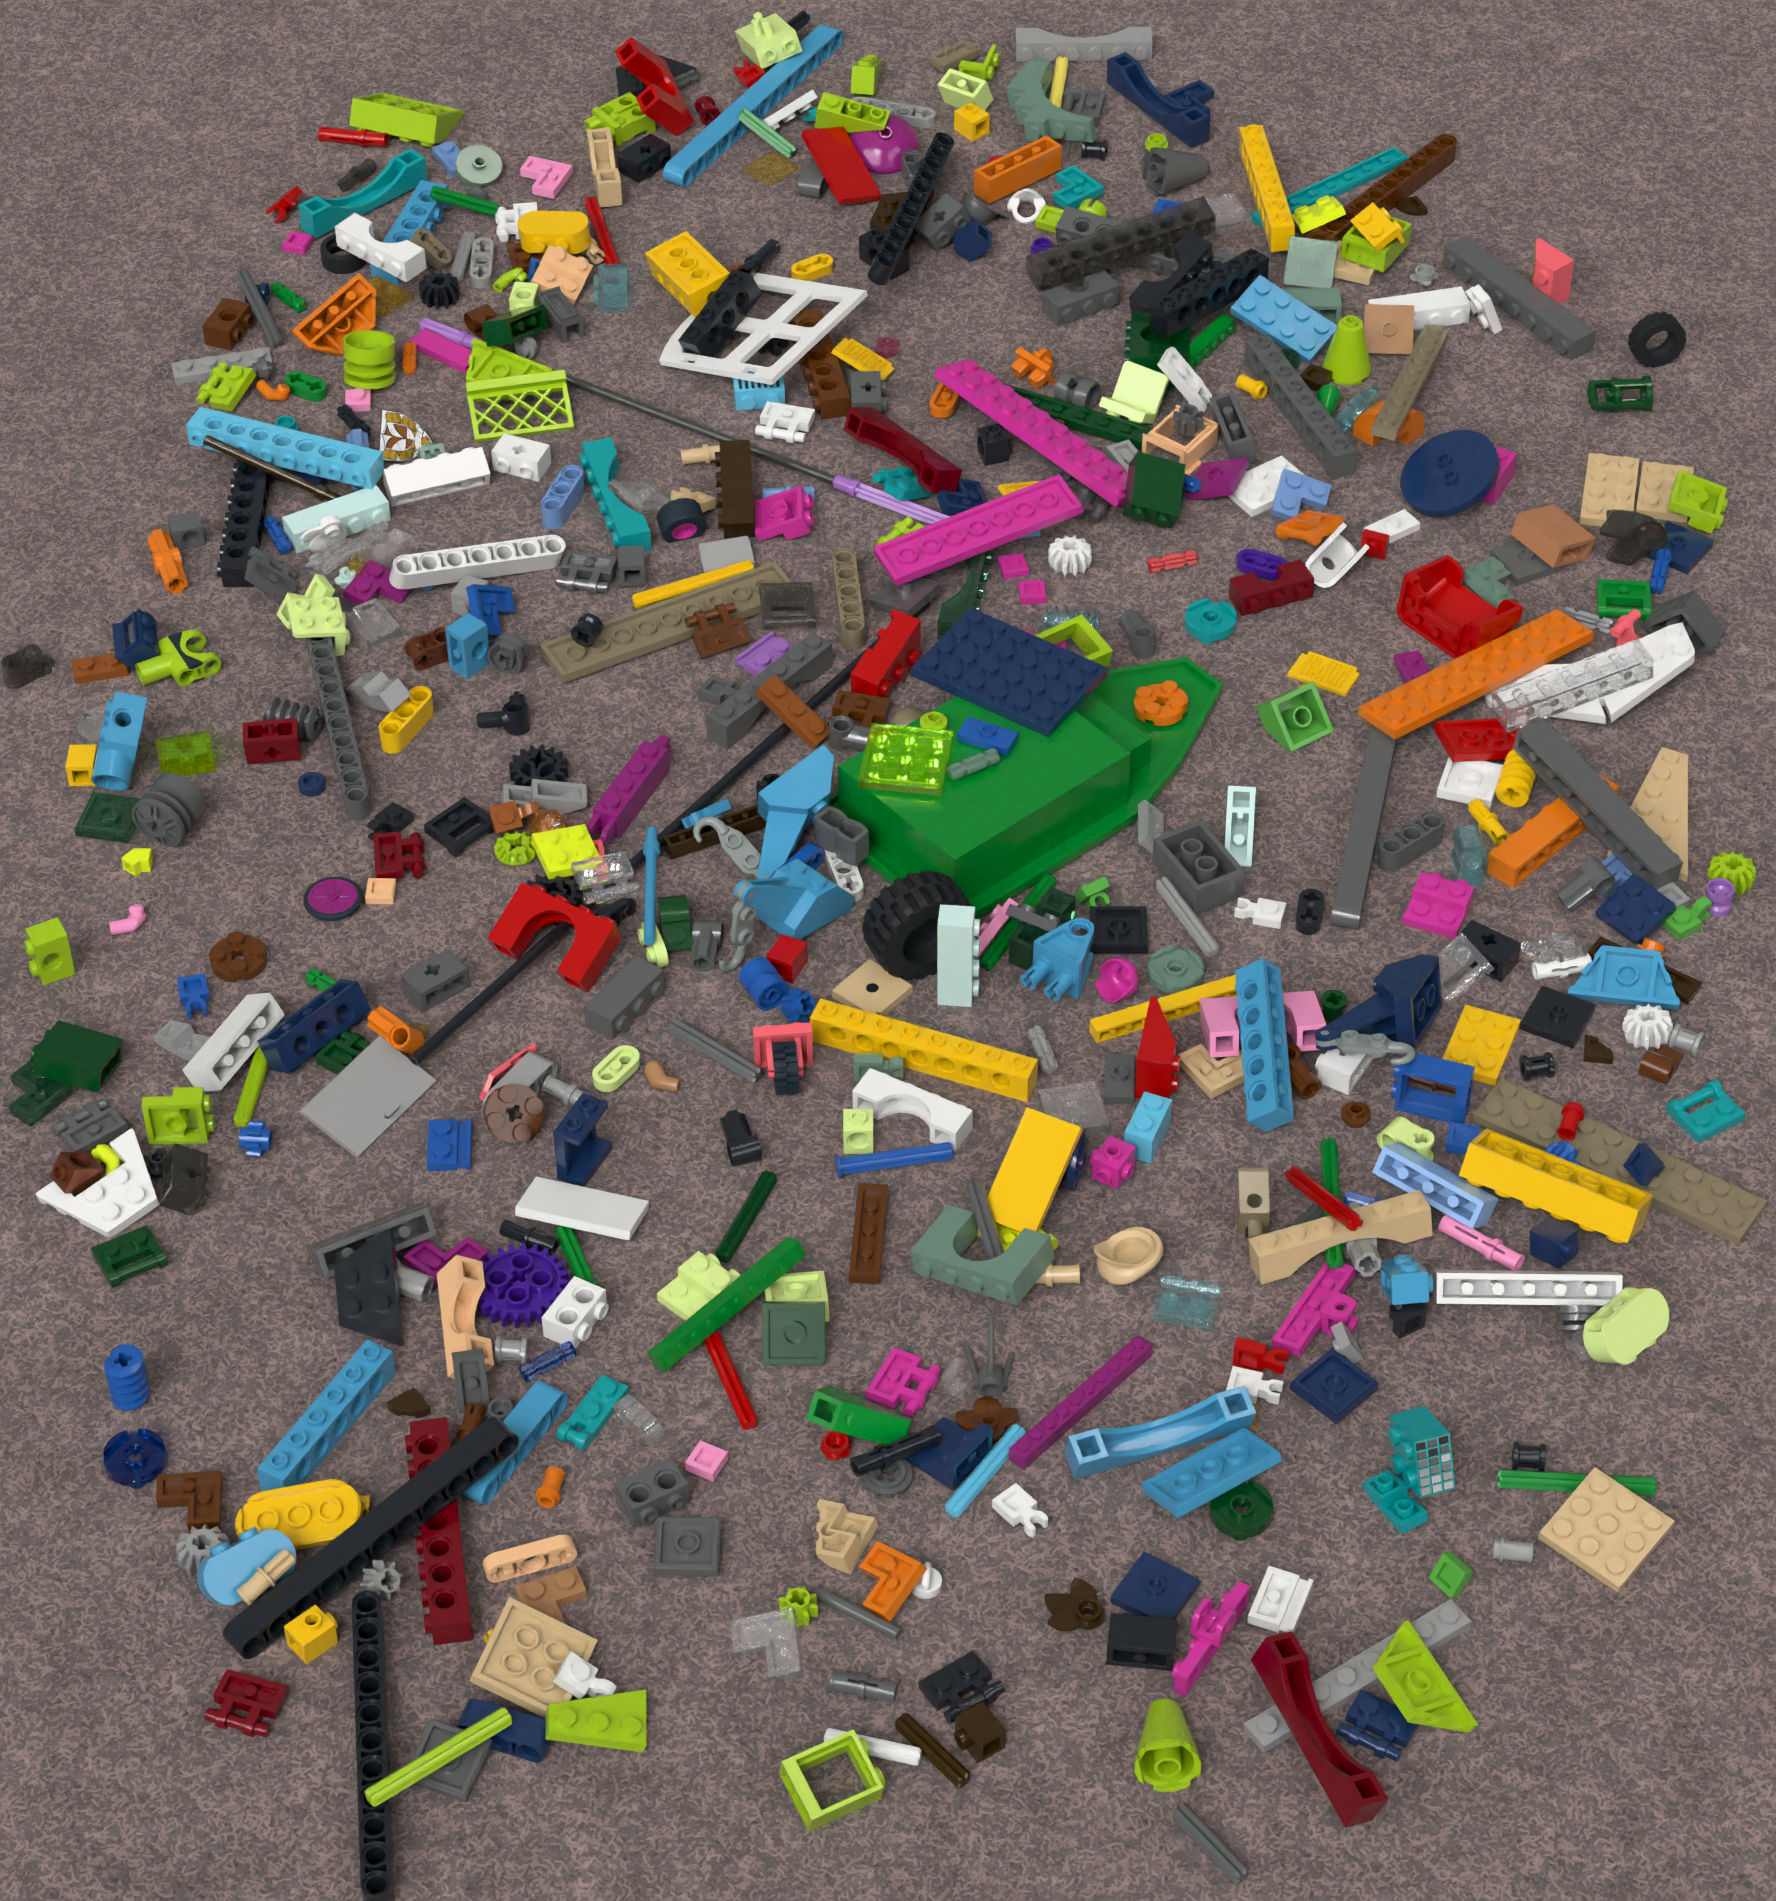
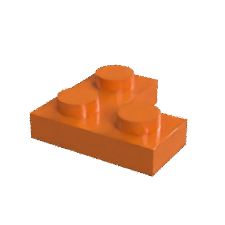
(896, 1578)

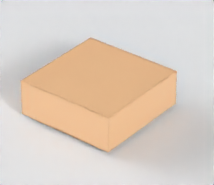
(380, 891)

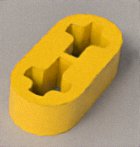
(812, 267)

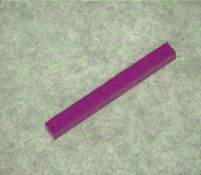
(1080, 1402)

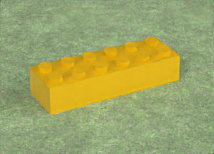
(1556, 1186)

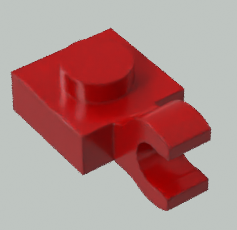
(287, 202)
(1254, 1356)

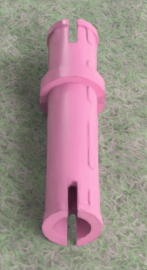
(1492, 1249)

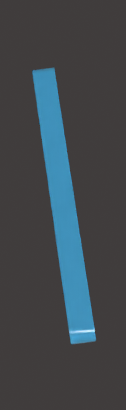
(758, 99)

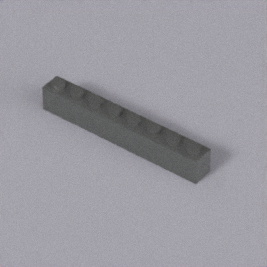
(1519, 298)
(1597, 804)

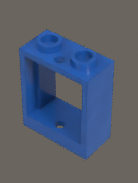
(1428, 1103)

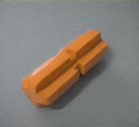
(409, 358)

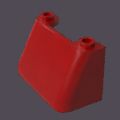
(1450, 614)

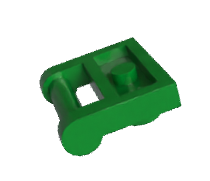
(1625, 594)

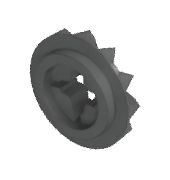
(901, 1474)

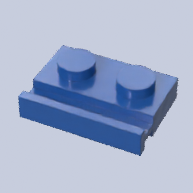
(449, 1145)

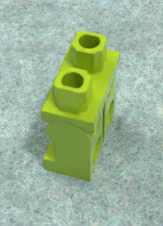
(623, 118)

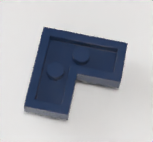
(1192, 95)
(967, 496)

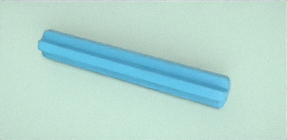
(983, 1472)

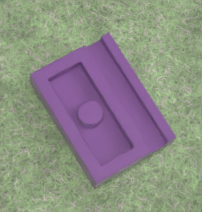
(762, 653)

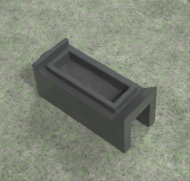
(560, 313)

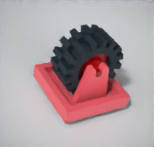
(783, 1053)

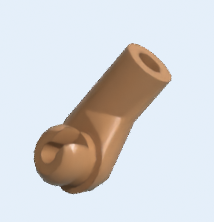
(658, 1078)

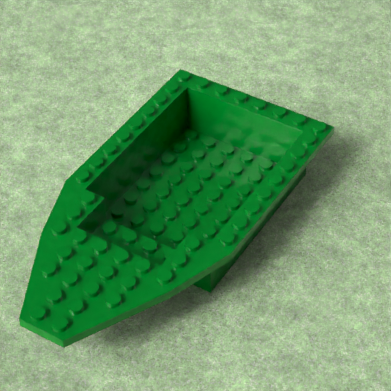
(1039, 802)

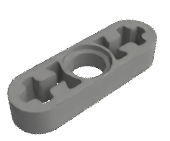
(478, 256)

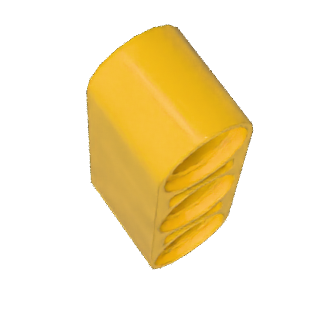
(406, 720)

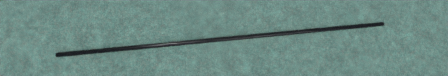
(561, 928)

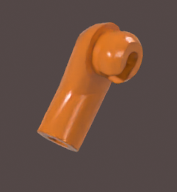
(270, 393)

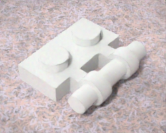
(505, 219)
(785, 416)

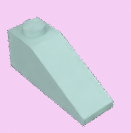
(1240, 823)

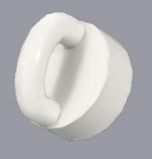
(929, 1584)

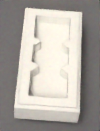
(1396, 525)

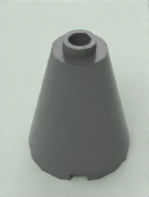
(1172, 169)

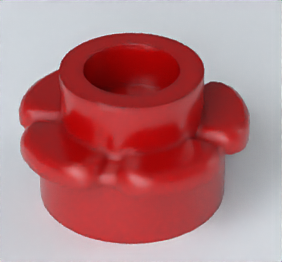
(835, 1439)

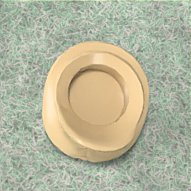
(1128, 1255)

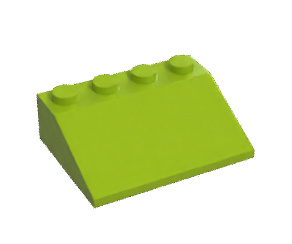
(404, 118)

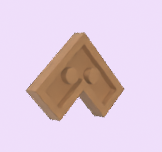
(552, 1591)

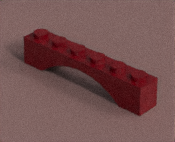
(876, 429)
(1346, 1782)

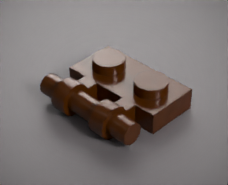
(721, 637)
(861, 707)

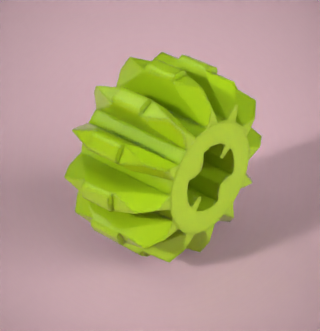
(1734, 869)

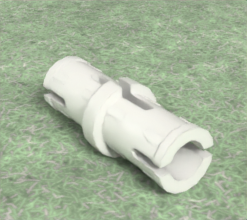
(1562, 969)

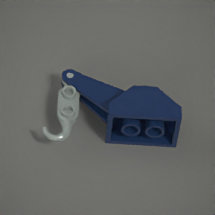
(1401, 1009)

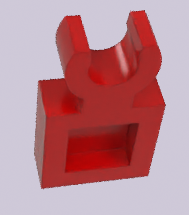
(748, 74)

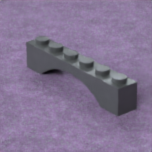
(735, 716)

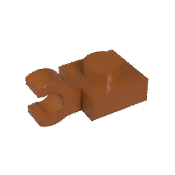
(508, 817)

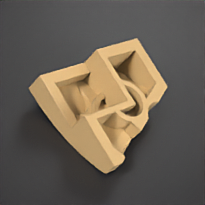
(842, 1535)

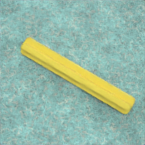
(1059, 81)

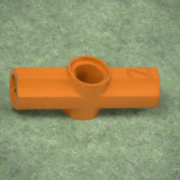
(167, 561)

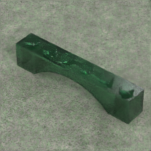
(969, 595)

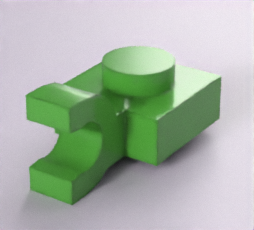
(1686, 922)

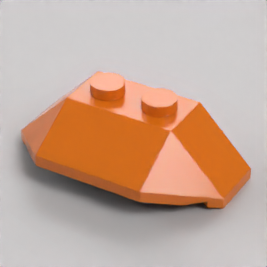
(344, 312)

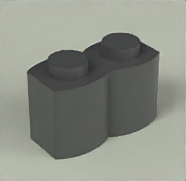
(841, 835)

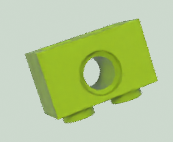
(49, 951)

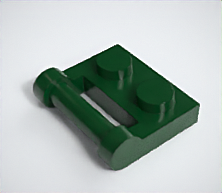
(127, 1250)

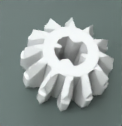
(1069, 555)
(1647, 1026)

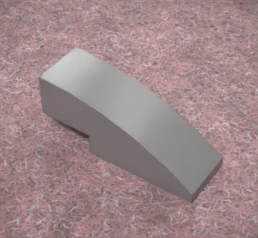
(378, 691)
(548, 794)

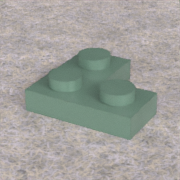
(1486, 581)

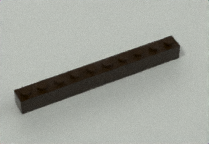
(683, 841)

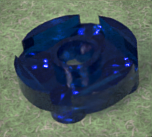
(140, 1471)

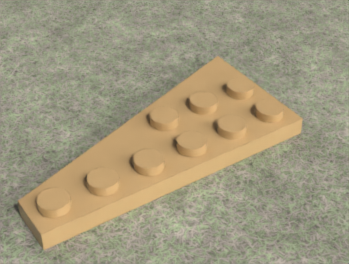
(1664, 803)

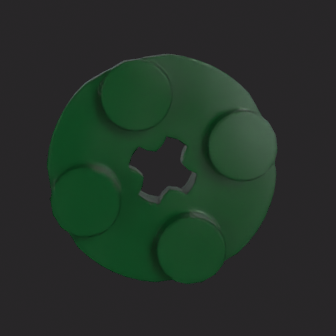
(1242, 1524)

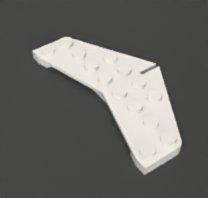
(1671, 655)

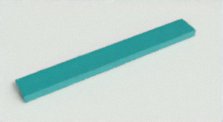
(1344, 180)

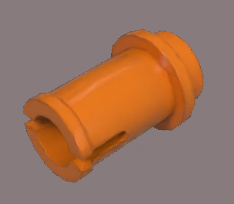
(548, 1493)

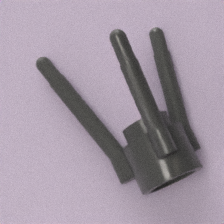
(990, 1379)

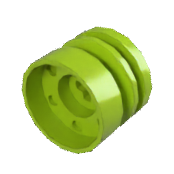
(369, 359)

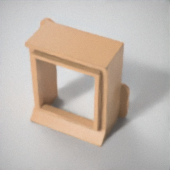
(1191, 453)

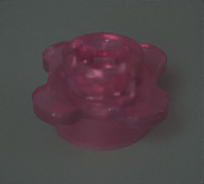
(886, 347)

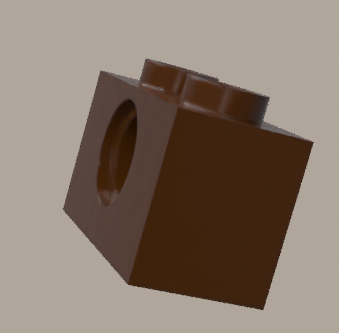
(228, 324)

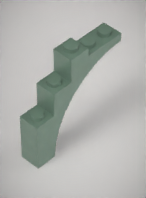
(1039, 115)

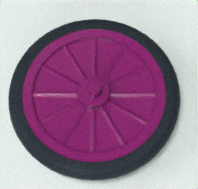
(332, 898)

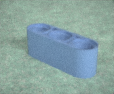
(562, 496)

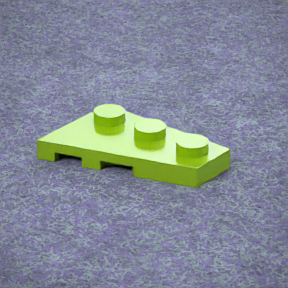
(600, 1721)

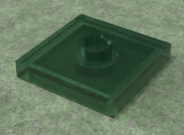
(1310, 262)
(107, 818)

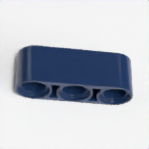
(521, 1739)

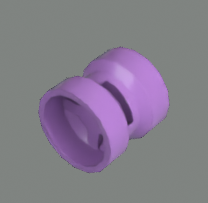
(1720, 893)

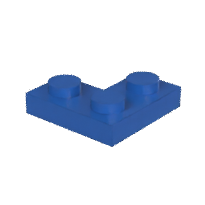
(488, 602)

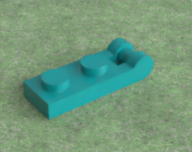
(592, 1413)

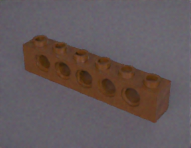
(823, 371)

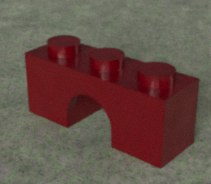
(1253, 595)

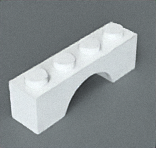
(399, 259)
(889, 1095)

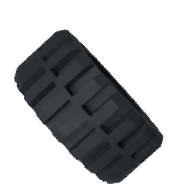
(899, 910)

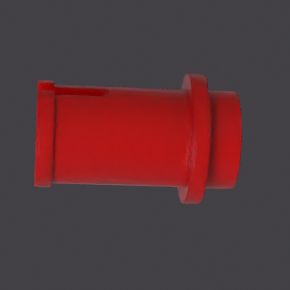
(1571, 1114)

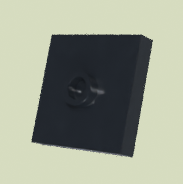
(1119, 929)
(1557, 1017)

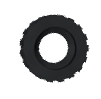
(1646, 329)

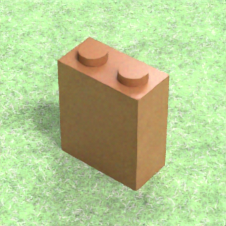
(1553, 536)

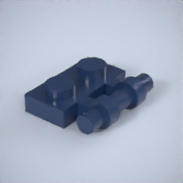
(1379, 1718)

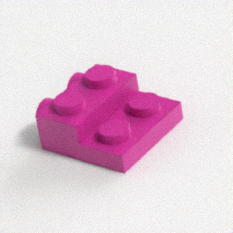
(784, 513)
(1439, 904)

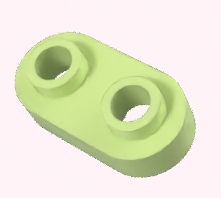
(657, 952)
(612, 1072)

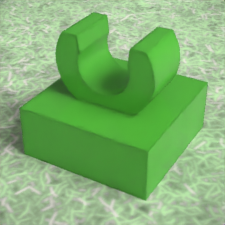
(1093, 891)
(1451, 1574)

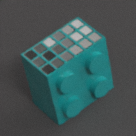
(1421, 1452)

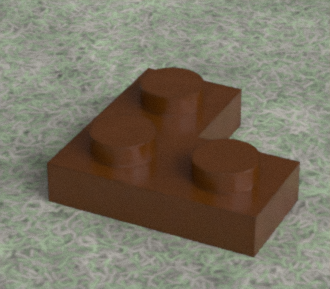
(196, 1490)

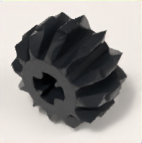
(439, 290)

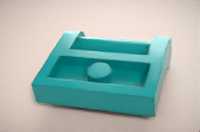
(1709, 1119)

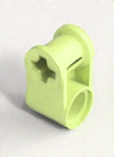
(1409, 1135)

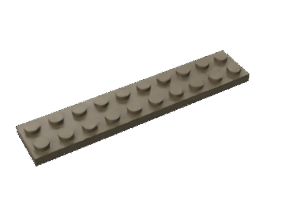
(658, 624)
(1677, 1190)

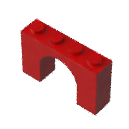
(662, 96)
(533, 909)

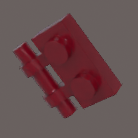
(390, 858)
(248, 1694)

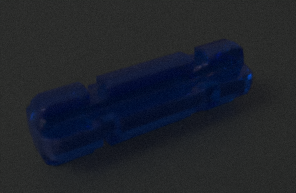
(547, 1361)

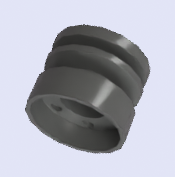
(169, 809)

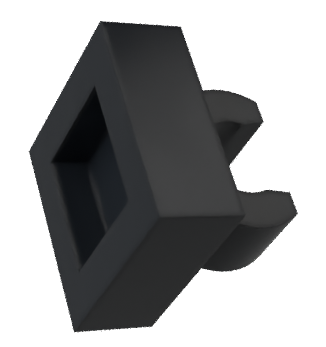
(773, 345)
(1407, 1319)

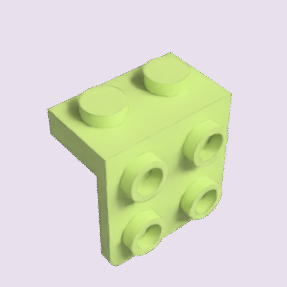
(1136, 394)
(319, 619)

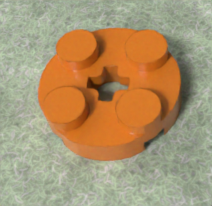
(1149, 699)

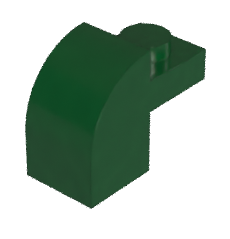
(675, 922)

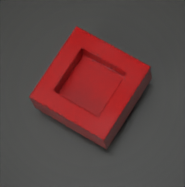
(1377, 542)

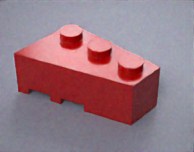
(890, 658)

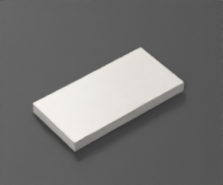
(582, 1208)

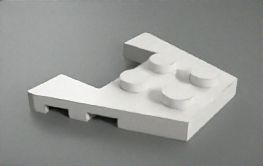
(113, 1200)

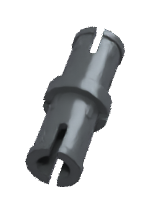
(863, 1686)

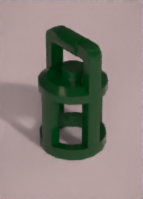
(1614, 394)

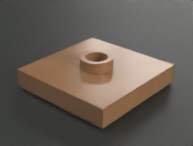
(1389, 329)

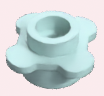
(345, 577)

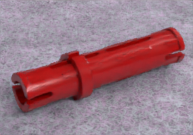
(363, 138)

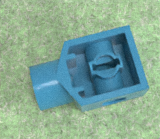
(119, 741)

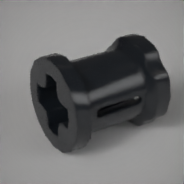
(1095, 149)
(1537, 1066)
(1528, 1456)

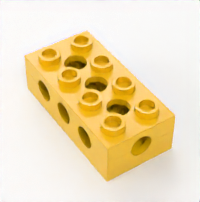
(686, 271)

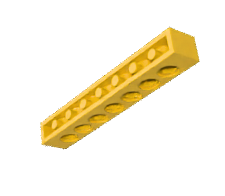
(1266, 187)
(925, 1050)

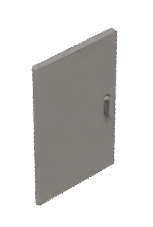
(371, 1087)

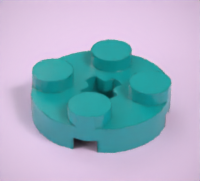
(1210, 631)

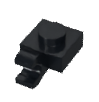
(390, 819)

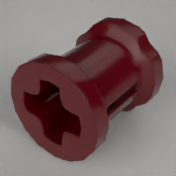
(709, 105)

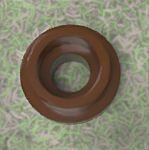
(1355, 1114)

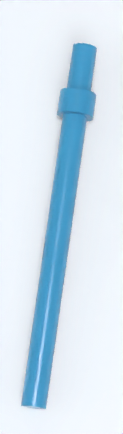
(651, 851)

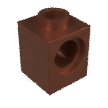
(76, 1171)

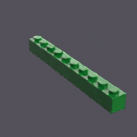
(1207, 342)
(726, 1304)

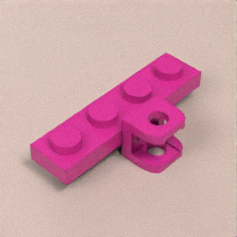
(1317, 1309)
(1210, 1632)

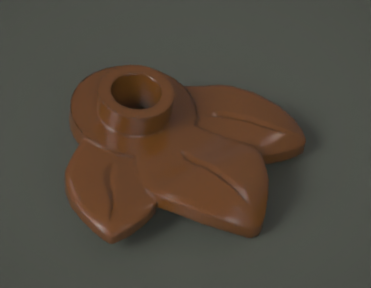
(990, 1412)

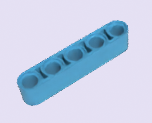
(529, 1422)

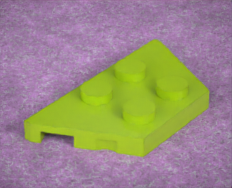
(498, 363)
(1420, 1684)

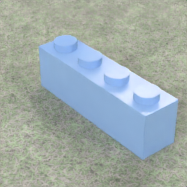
(1438, 1185)

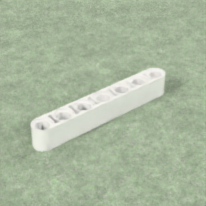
(477, 561)

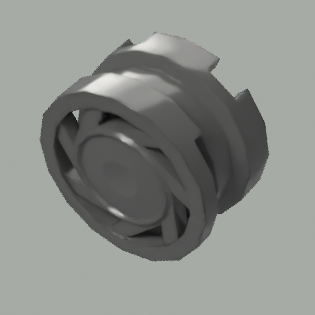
(507, 653)
(1573, 1314)

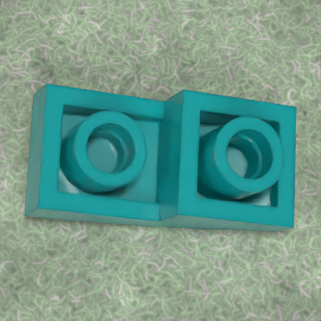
(1393, 1501)

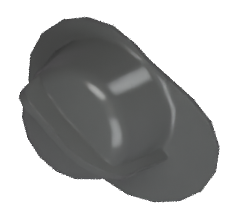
(977, 210)

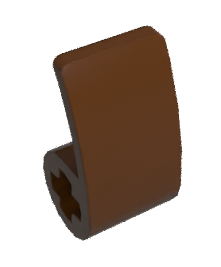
(1660, 1064)

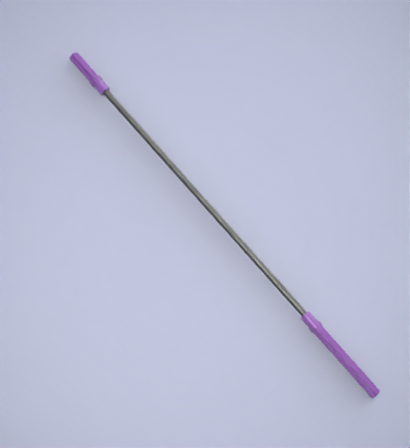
(842, 483)

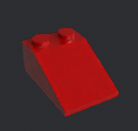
(1156, 1056)

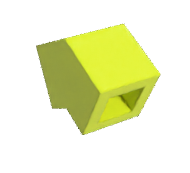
(138, 861)

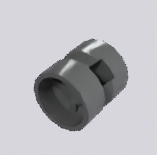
(1076, 390)

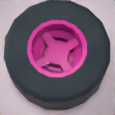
(681, 520)

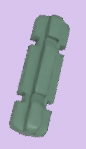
(973, 764)

